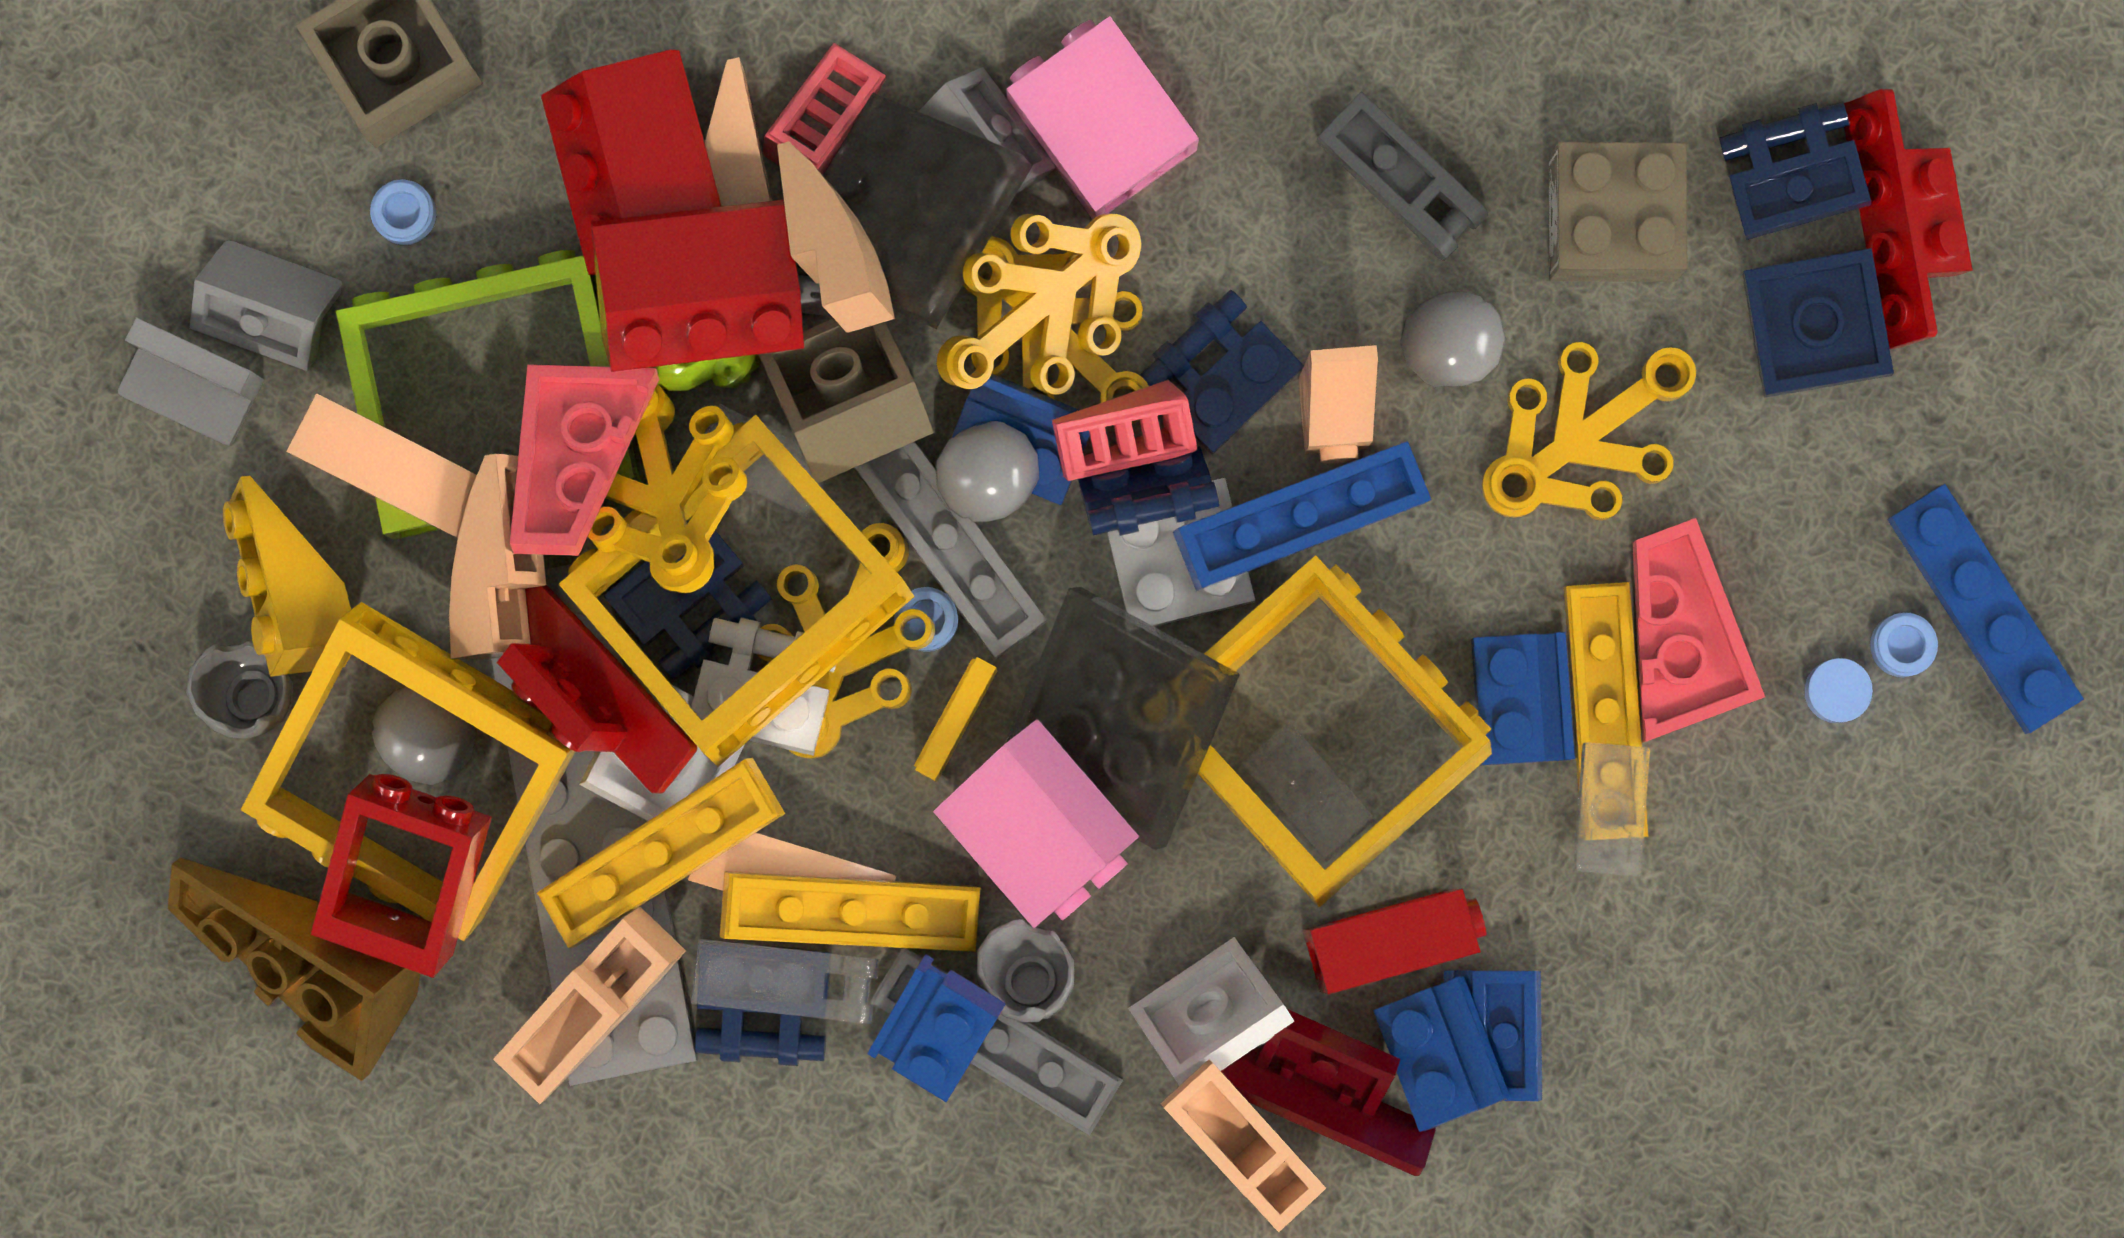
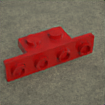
(1912, 217)
(592, 694)

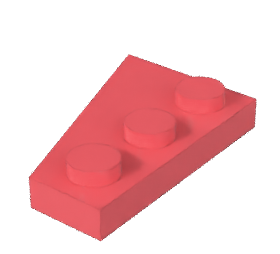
(570, 450)
(1686, 635)

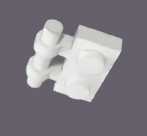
(797, 725)

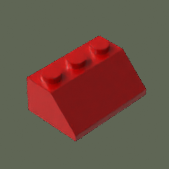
(629, 143)
(696, 285)

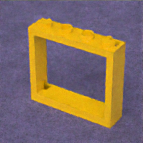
(798, 664)
(1417, 676)
(451, 686)

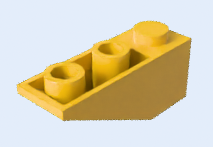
(289, 583)

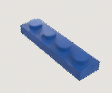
(1301, 516)
(1985, 609)

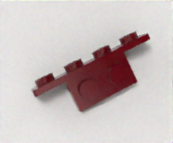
(1334, 1090)

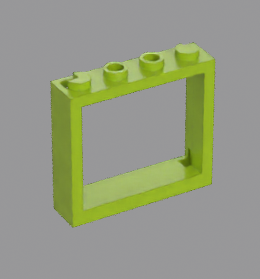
(441, 296)

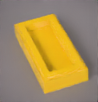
(955, 718)

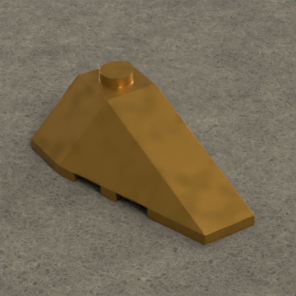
(341, 994)

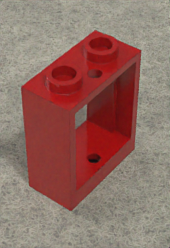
(379, 928)
(1394, 940)

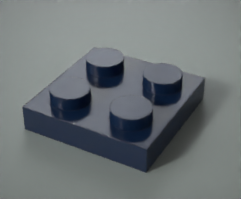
(1818, 323)

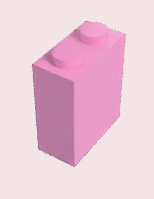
(1101, 116)
(1038, 826)

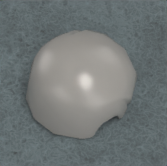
(1453, 339)
(987, 471)
(216, 697)
(421, 738)
(1026, 970)

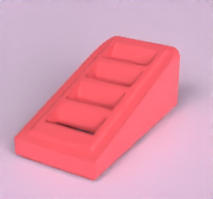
(803, 102)
(1153, 446)

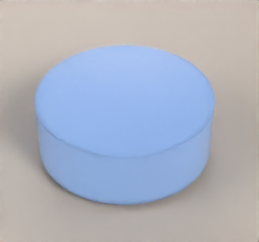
(403, 212)
(939, 609)
(1904, 644)
(1838, 690)

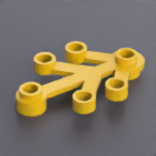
(1050, 298)
(1089, 365)
(1578, 439)
(669, 493)
(870, 651)

